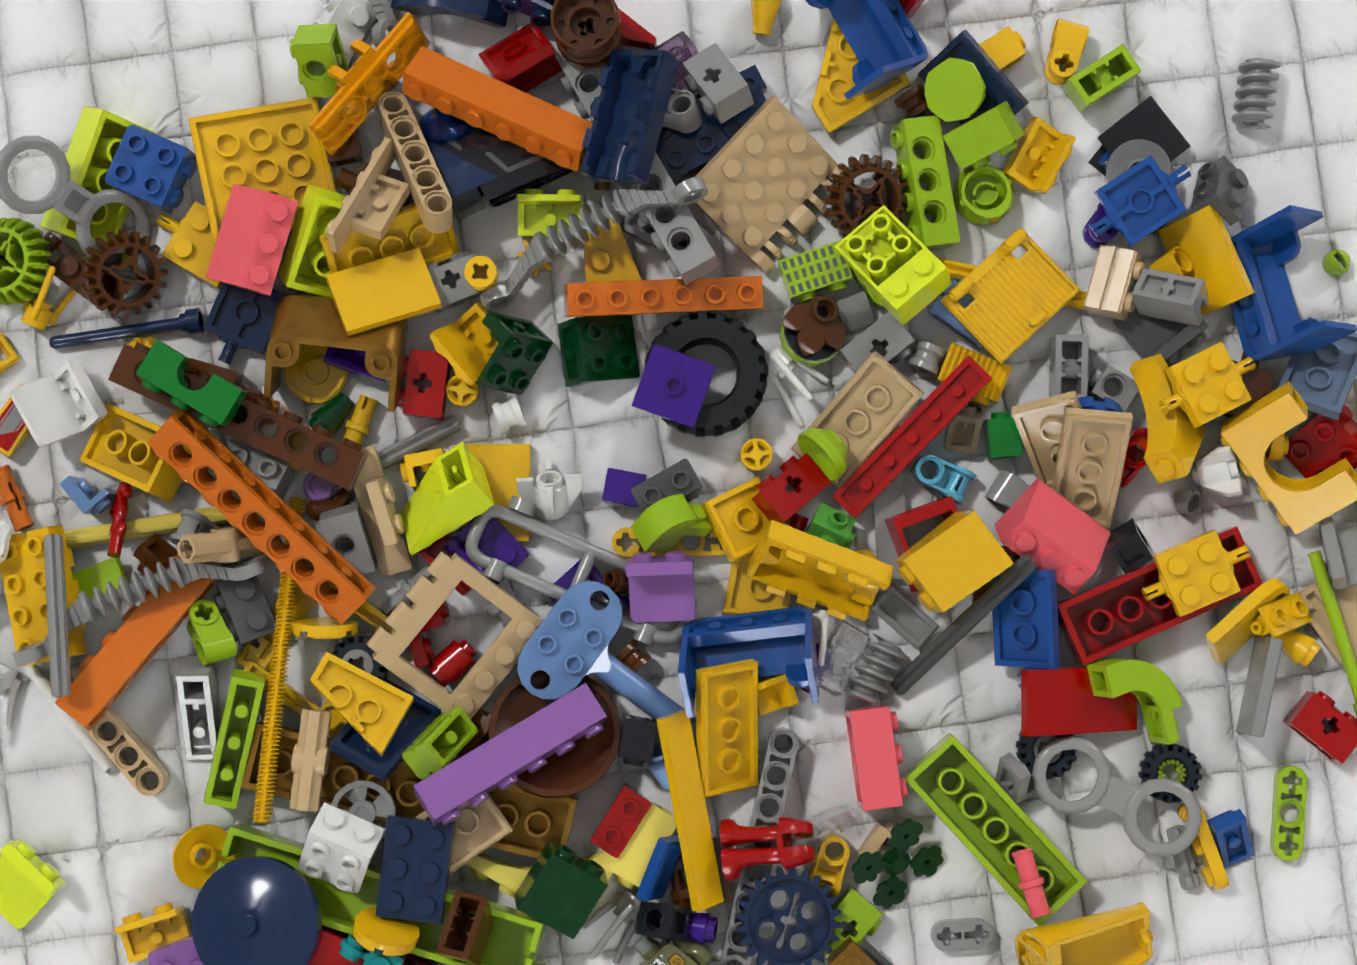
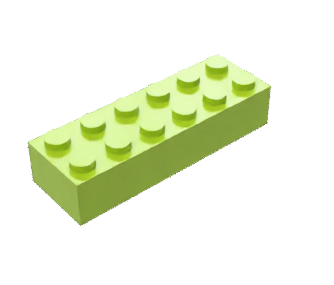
(990, 822)

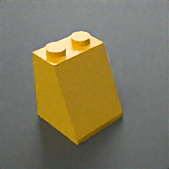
(953, 561)

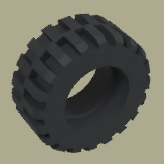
(749, 363)

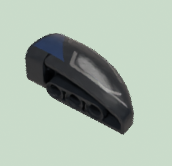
(489, 168)

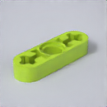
(1299, 822)

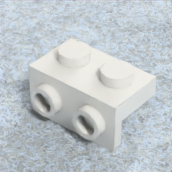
(352, 20)

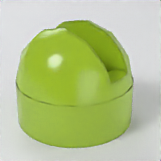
(1331, 264)

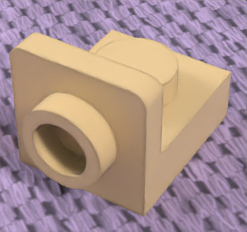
(875, 839)

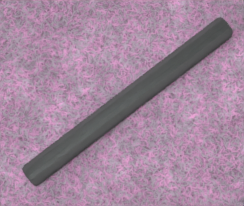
(964, 624)

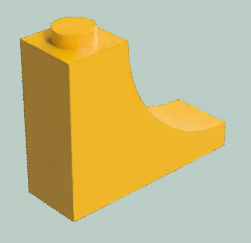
(1171, 436)

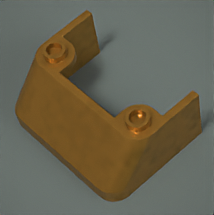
(317, 322)

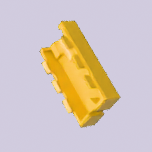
(818, 572)
(26, 590)

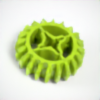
(21, 260)

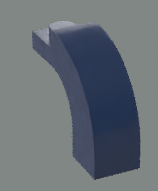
(482, 11)

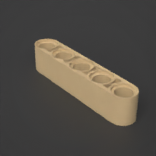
(416, 162)
(116, 748)

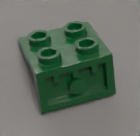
(598, 349)
(517, 355)

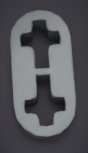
(963, 942)

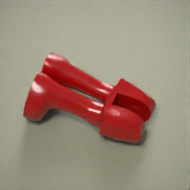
(784, 853)

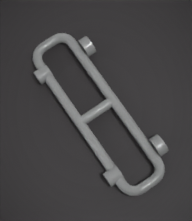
(520, 514)

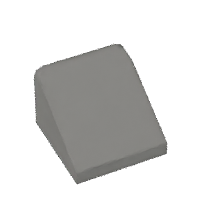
(855, 312)

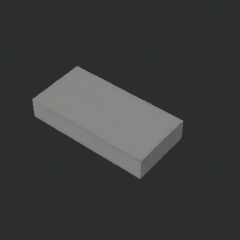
(904, 617)

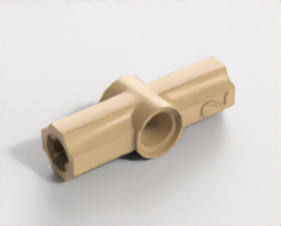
(218, 546)
(310, 760)

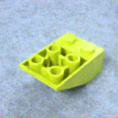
(894, 264)
(446, 498)

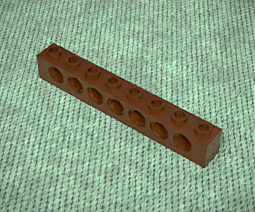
(341, 472)

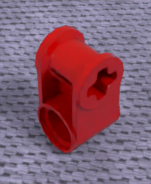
(1134, 457)

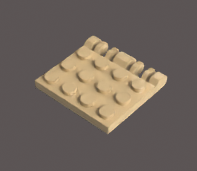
(764, 180)

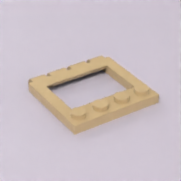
(427, 598)

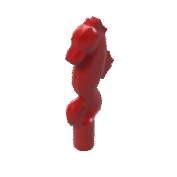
(119, 513)

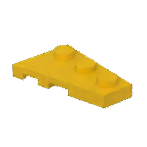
(609, 257)
(362, 700)

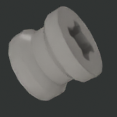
(927, 357)

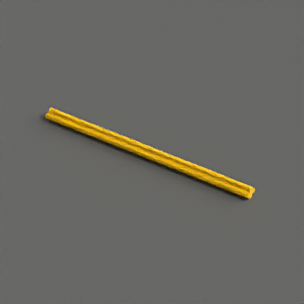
(275, 689)

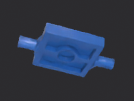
(1140, 200)

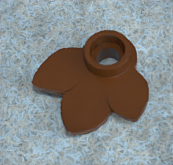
(814, 329)

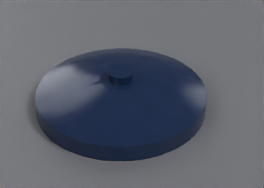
(256, 915)

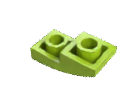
(98, 575)

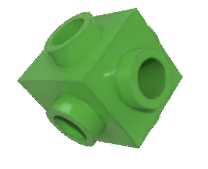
(832, 526)

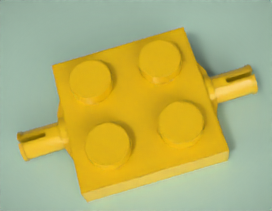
(190, 242)
(1207, 385)
(1196, 573)

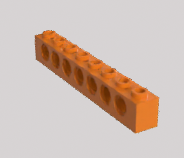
(260, 499)

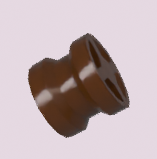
(913, 102)
(633, 657)

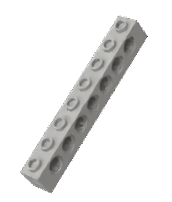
(698, 256)

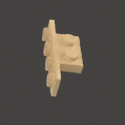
(372, 202)
(380, 516)

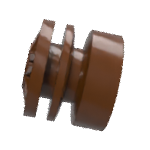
(573, 18)

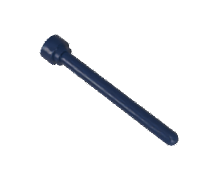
(190, 322)

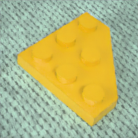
(836, 79)

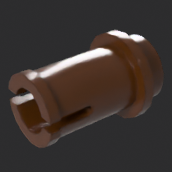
(616, 581)

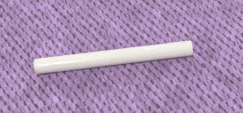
(84, 738)

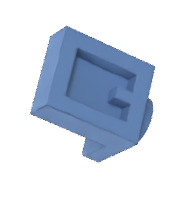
(81, 493)

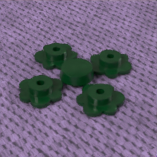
(895, 862)

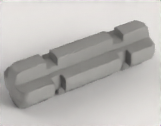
(1184, 861)

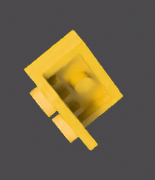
(1038, 156)
(152, 931)

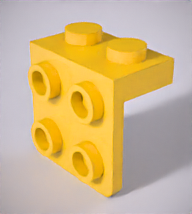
(466, 344)

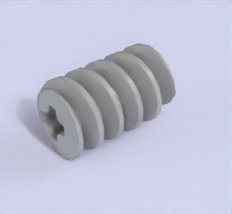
(1254, 92)
(875, 671)

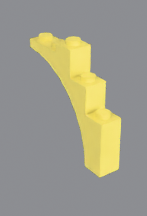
(628, 866)

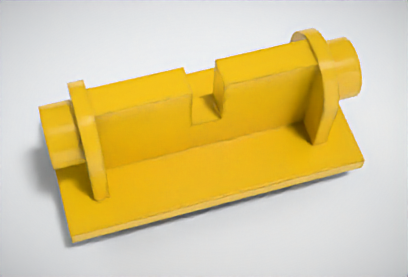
(1281, 616)

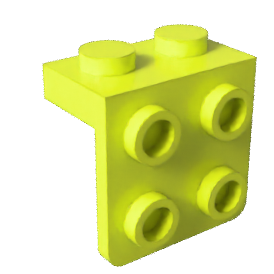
(25, 883)

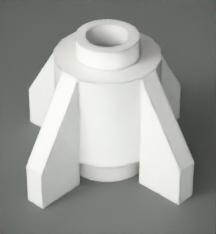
(1220, 472)
(550, 492)

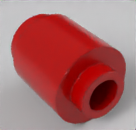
(453, 662)

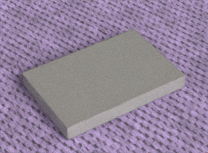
(1259, 686)

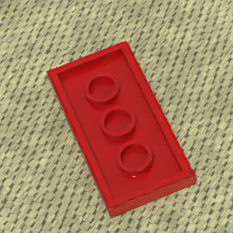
(1064, 704)

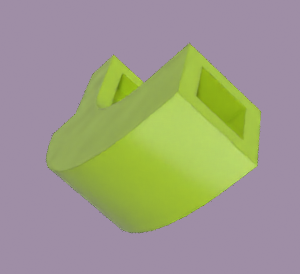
(1148, 684)

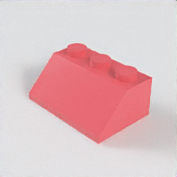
(252, 239)
(1054, 535)
(875, 757)

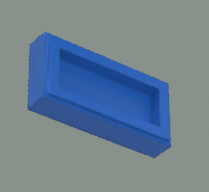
(660, 869)

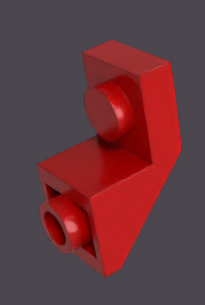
(421, 647)

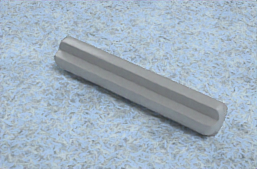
(419, 441)

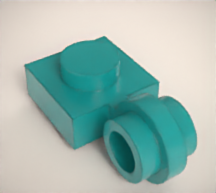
(353, 950)

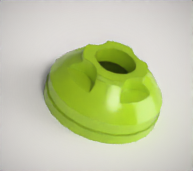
(826, 451)

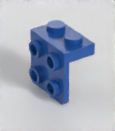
(151, 168)

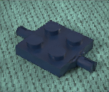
(242, 319)

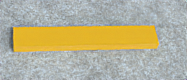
(690, 811)

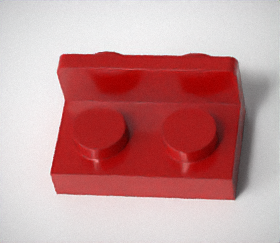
(620, 821)

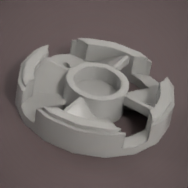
(364, 808)

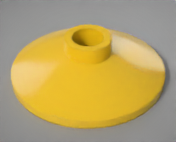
(196, 871)

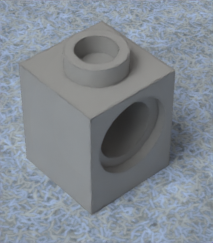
(1126, 386)

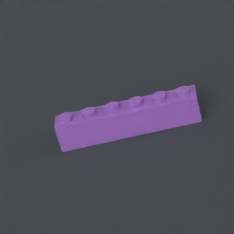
(510, 754)

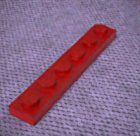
(912, 437)

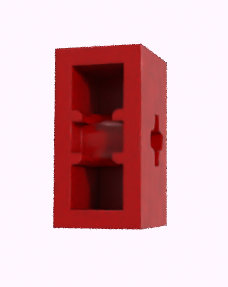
(432, 402)
(803, 476)
(1306, 721)

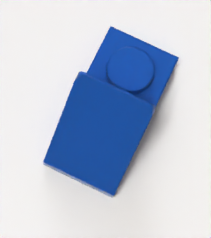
(1231, 837)

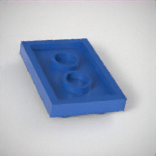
(1028, 623)

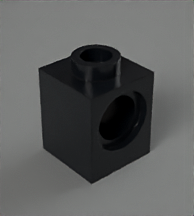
(1129, 546)
(674, 921)

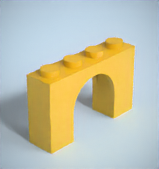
(1297, 501)

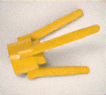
(38, 312)

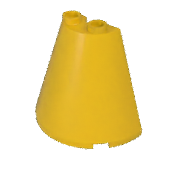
(1095, 939)

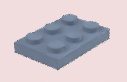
(1324, 376)

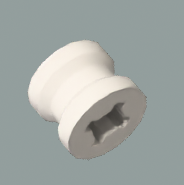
(509, 414)

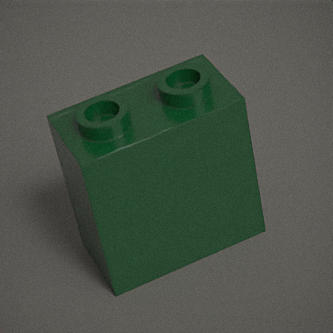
(561, 889)

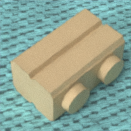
(1113, 282)

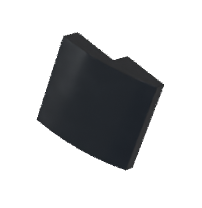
(1147, 123)

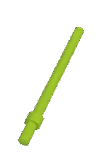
(1336, 621)

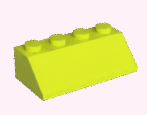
(89, 159)

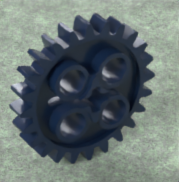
(759, 910)

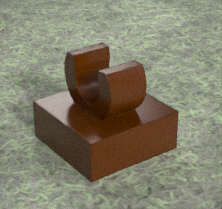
(154, 551)

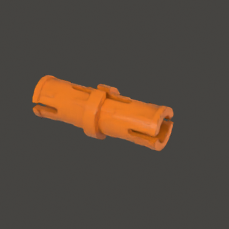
(13, 500)

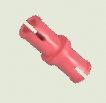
(1031, 882)

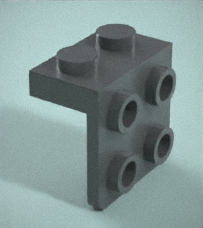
(1156, 336)

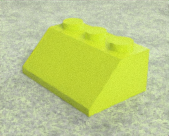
(304, 260)

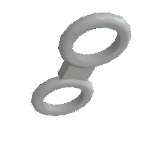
(66, 195)
(1116, 796)

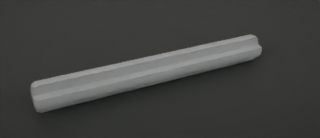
(57, 616)

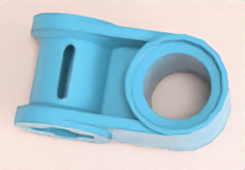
(945, 478)

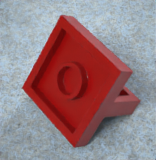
(522, 59)

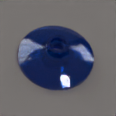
(442, 127)

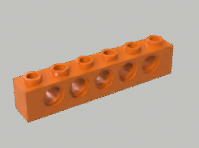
(663, 296)

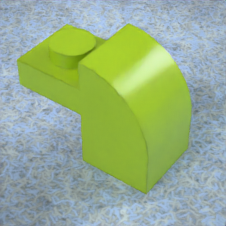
(668, 521)

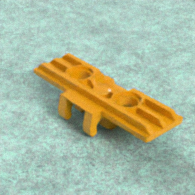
(366, 82)

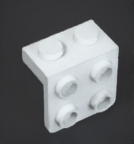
(59, 404)
(340, 848)

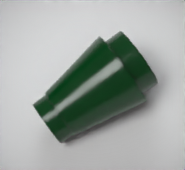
(332, 413)

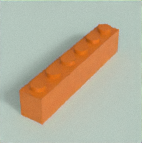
(496, 108)
(129, 650)

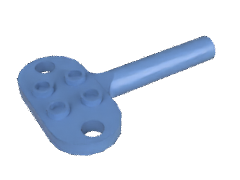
(575, 644)

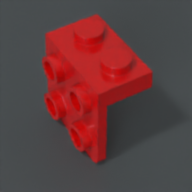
(1324, 443)

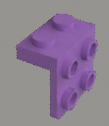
(661, 587)

